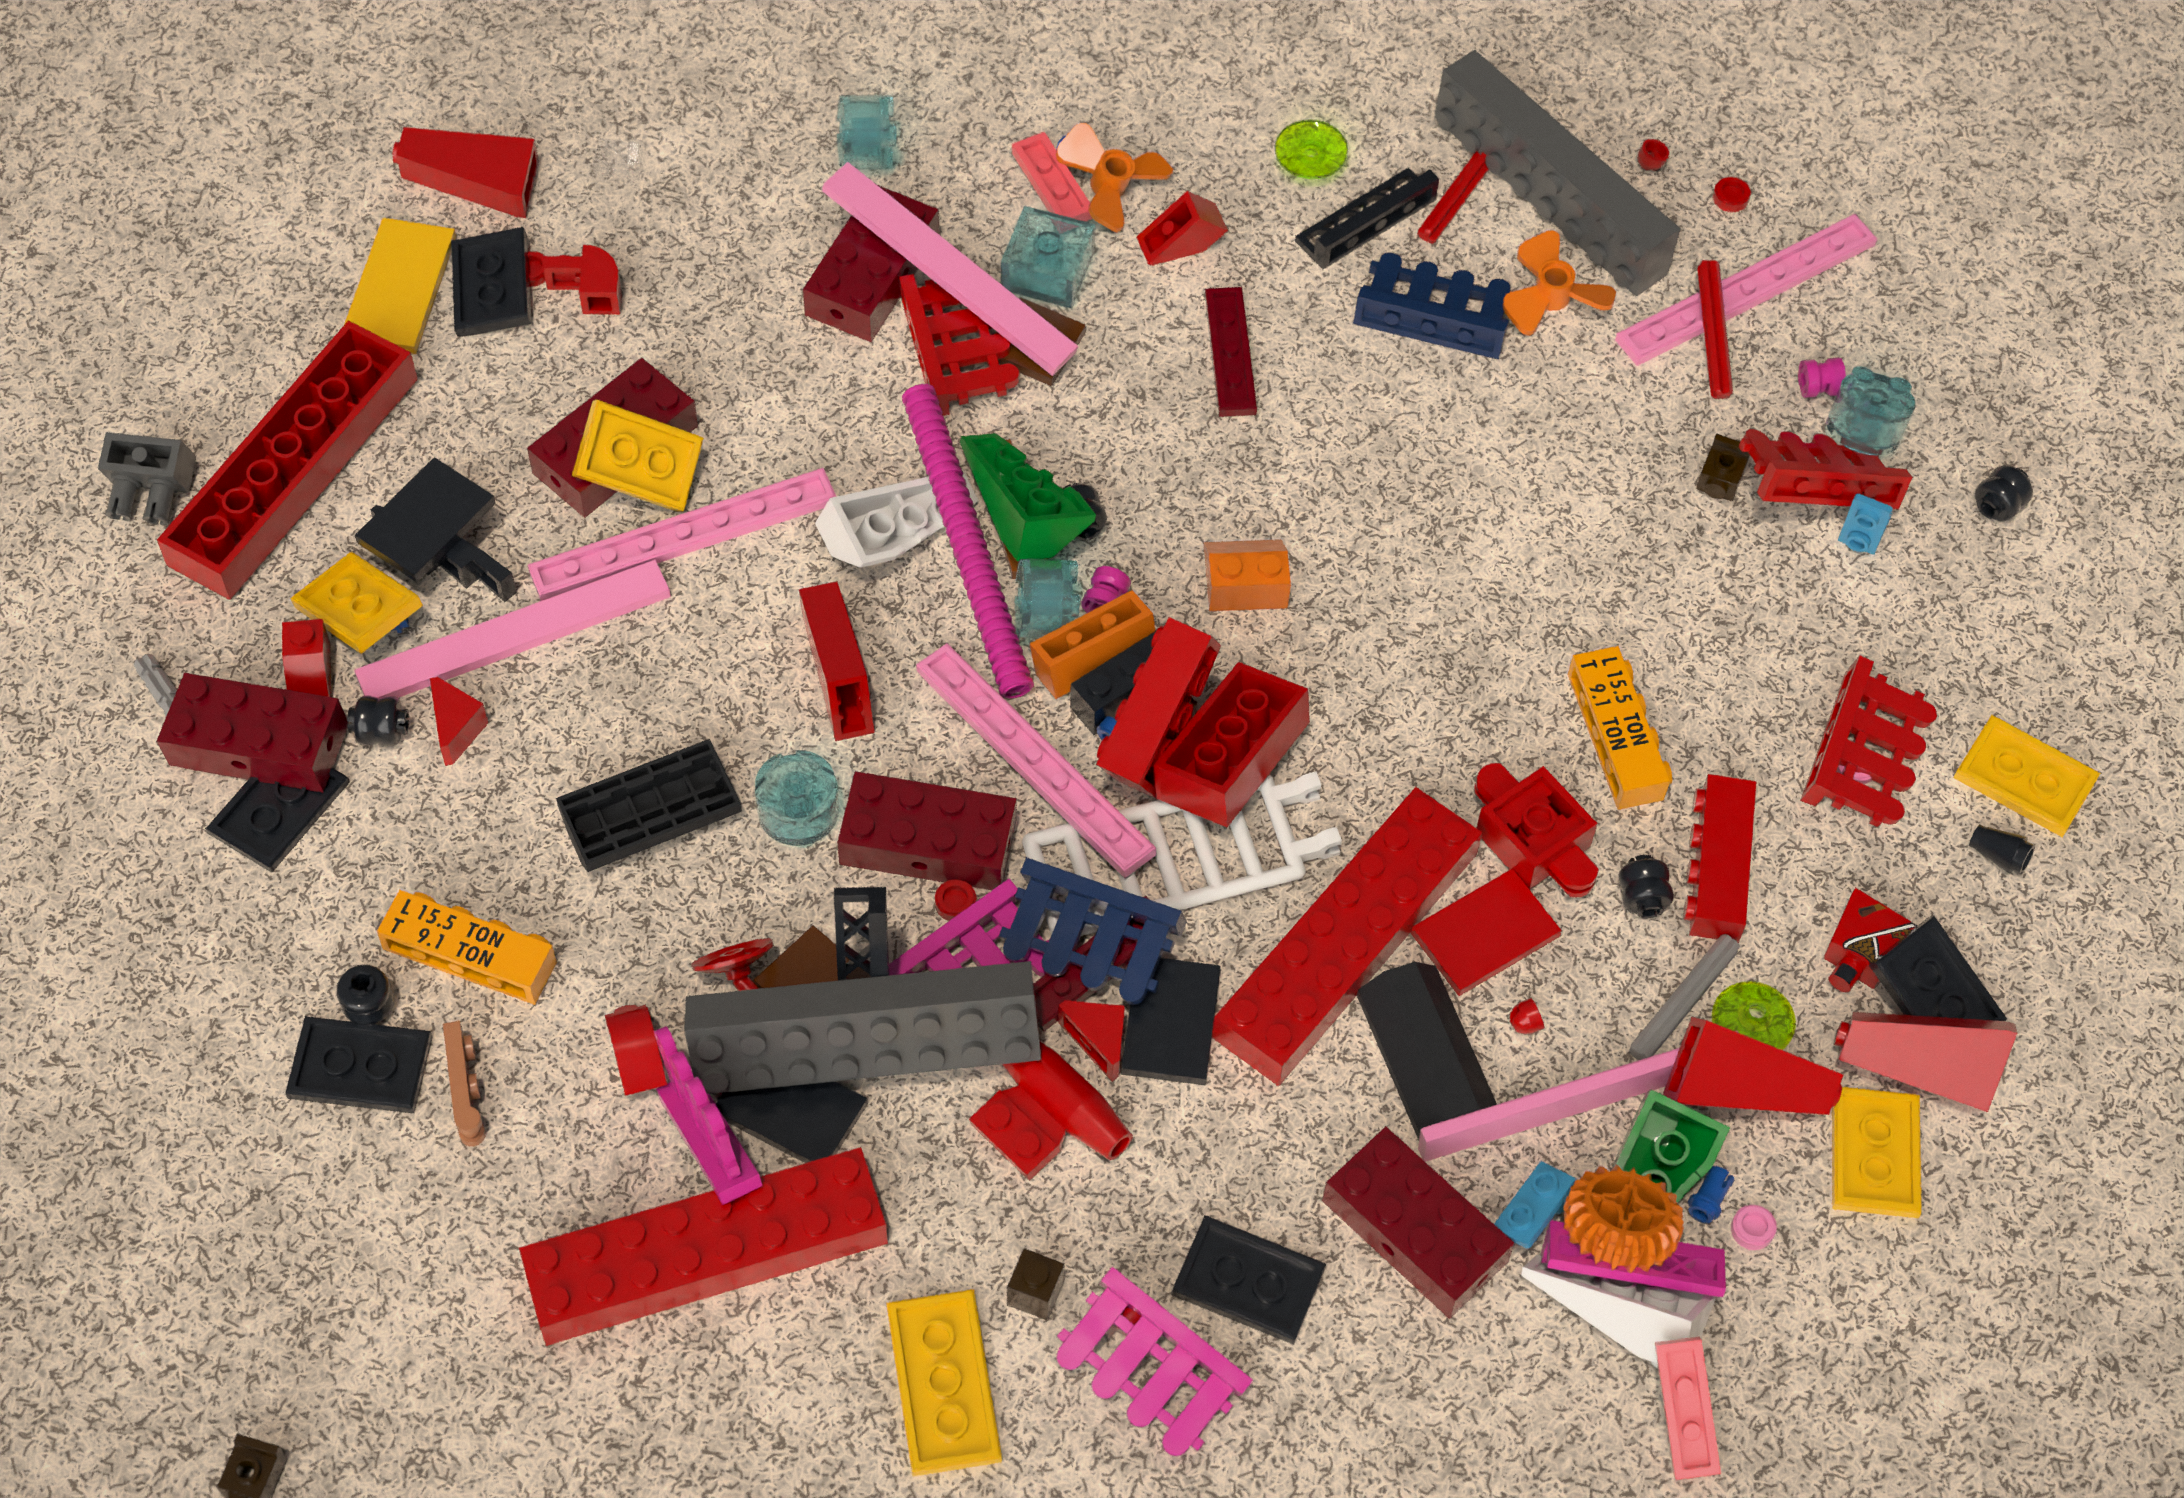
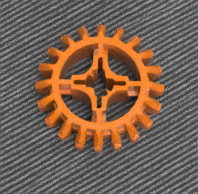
(1623, 1218)

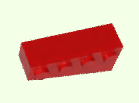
(1158, 704)

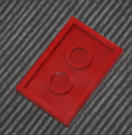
(1485, 932)

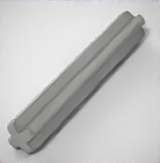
(1684, 998)

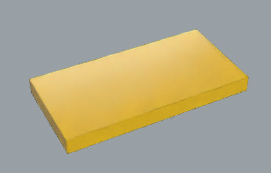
(401, 280)
(943, 1383)

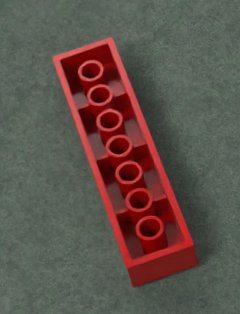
(287, 460)
(1346, 936)
(702, 1247)

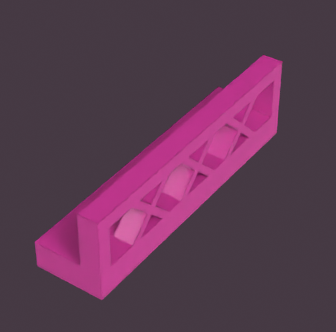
(1688, 1269)

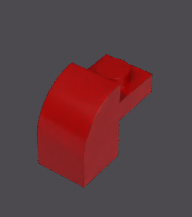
(592, 274)
(635, 1049)

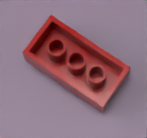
(1232, 744)

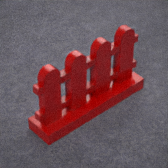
(954, 355)
(1823, 483)
(1865, 725)

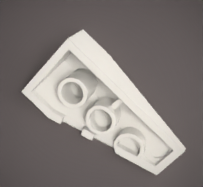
(881, 521)
(1625, 1310)

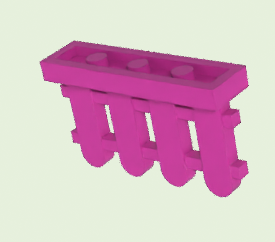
(969, 933)
(704, 1126)
(1175, 1367)

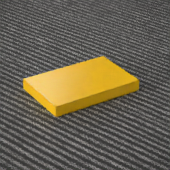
(637, 456)
(356, 602)
(2027, 775)
(1876, 1153)

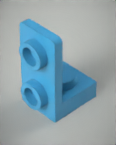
(1865, 524)
(1535, 1204)

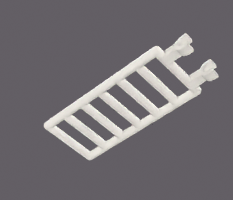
(1275, 797)

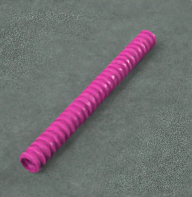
(967, 541)

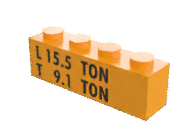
(1619, 727)
(467, 946)

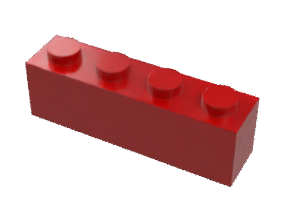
(1722, 857)

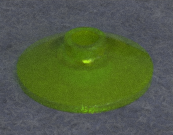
(1311, 138)
(1778, 1018)

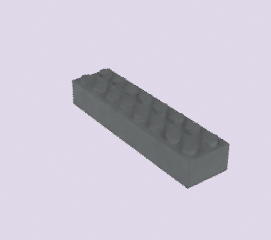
(1556, 173)
(863, 1028)

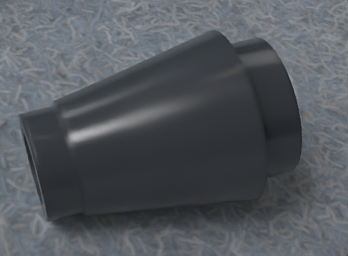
(2003, 848)

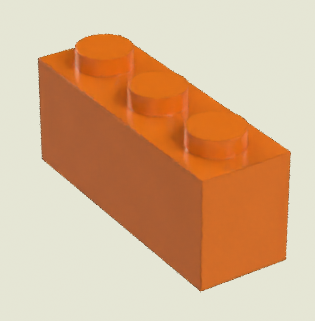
(1090, 641)

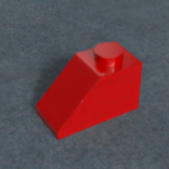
(1182, 230)
(307, 657)

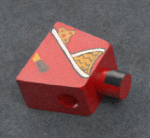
(1861, 937)

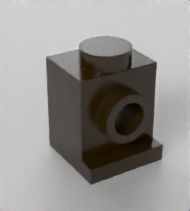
(1723, 469)
(266, 1461)

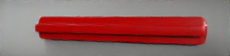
(1453, 198)
(1715, 329)

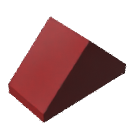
(457, 719)
(1096, 1030)

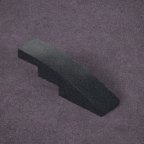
(470, 563)

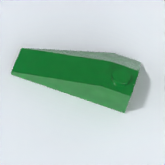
(1670, 1143)

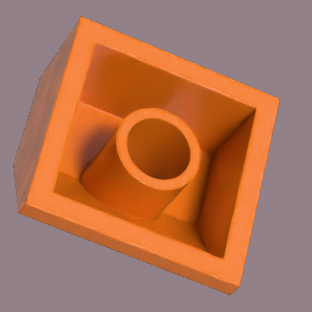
(1247, 575)

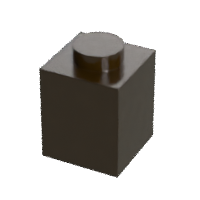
(1035, 1284)

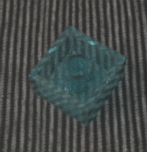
(1048, 256)

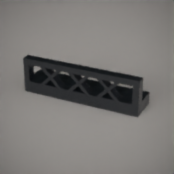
(1372, 220)
(876, 933)

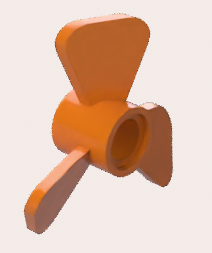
(1109, 170)
(1552, 287)

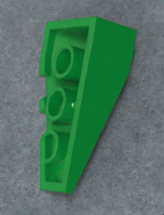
(1025, 504)

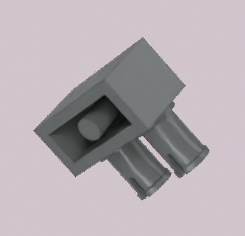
(149, 463)

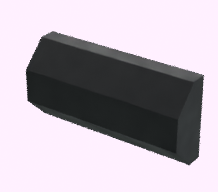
(648, 805)
(1424, 1045)

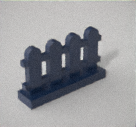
(1431, 321)
(1112, 927)

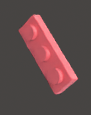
(1050, 178)
(1687, 1408)

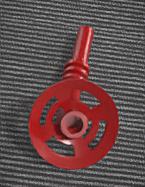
(735, 961)

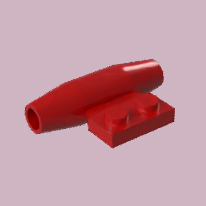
(1050, 1100)

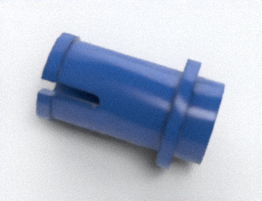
(1710, 1195)

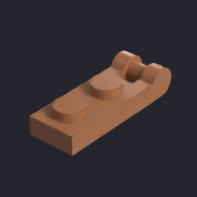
(463, 1085)

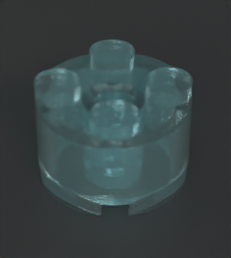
(865, 131)
(1871, 411)
(1045, 596)
(797, 798)

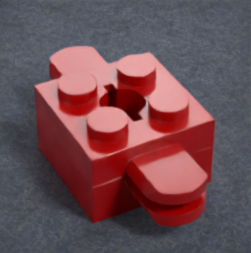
(1550, 816)

